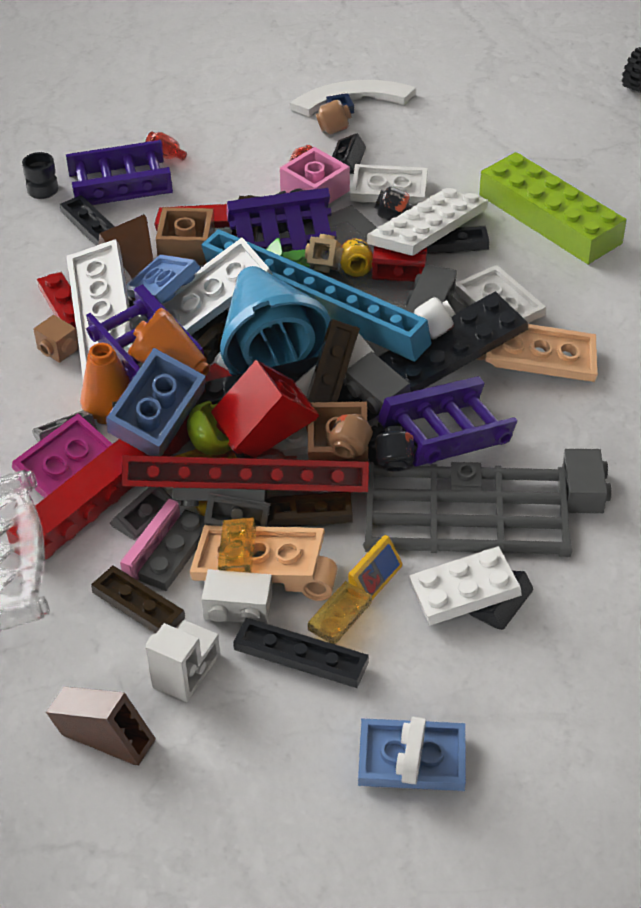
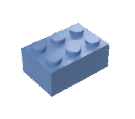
(156, 403)

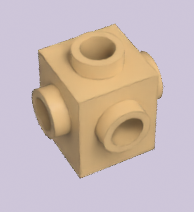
(317, 247)

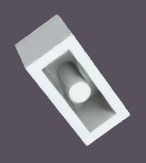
(236, 596)

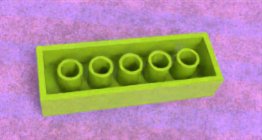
(552, 207)

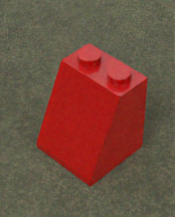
(262, 410)

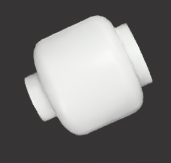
(438, 316)

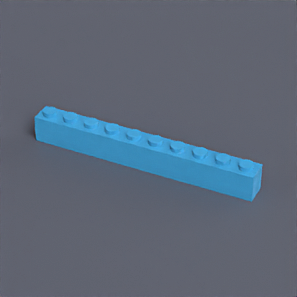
(377, 319)

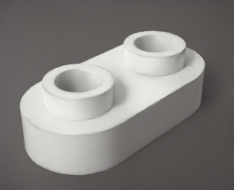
(409, 762)

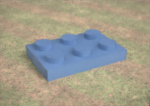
(164, 277)
(441, 759)

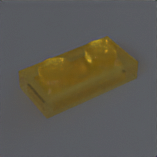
(237, 545)
(339, 612)

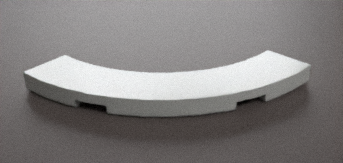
(378, 89)

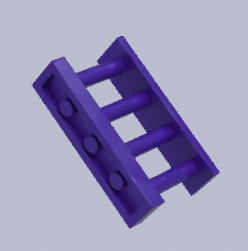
(123, 186)
(145, 306)
(442, 399)

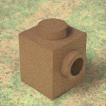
(56, 338)

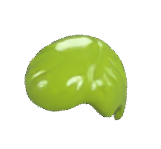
(203, 431)

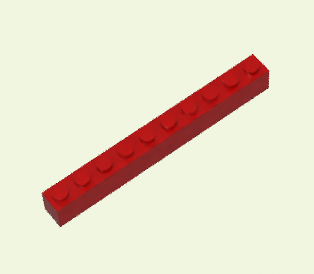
(94, 488)

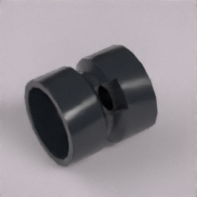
(40, 175)

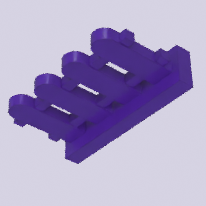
(281, 208)

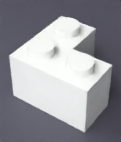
(181, 658)

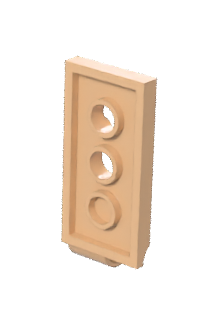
(522, 356)
(289, 557)

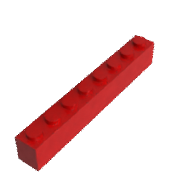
(244, 473)

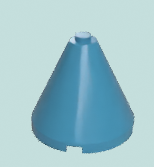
(270, 323)

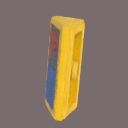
(376, 567)

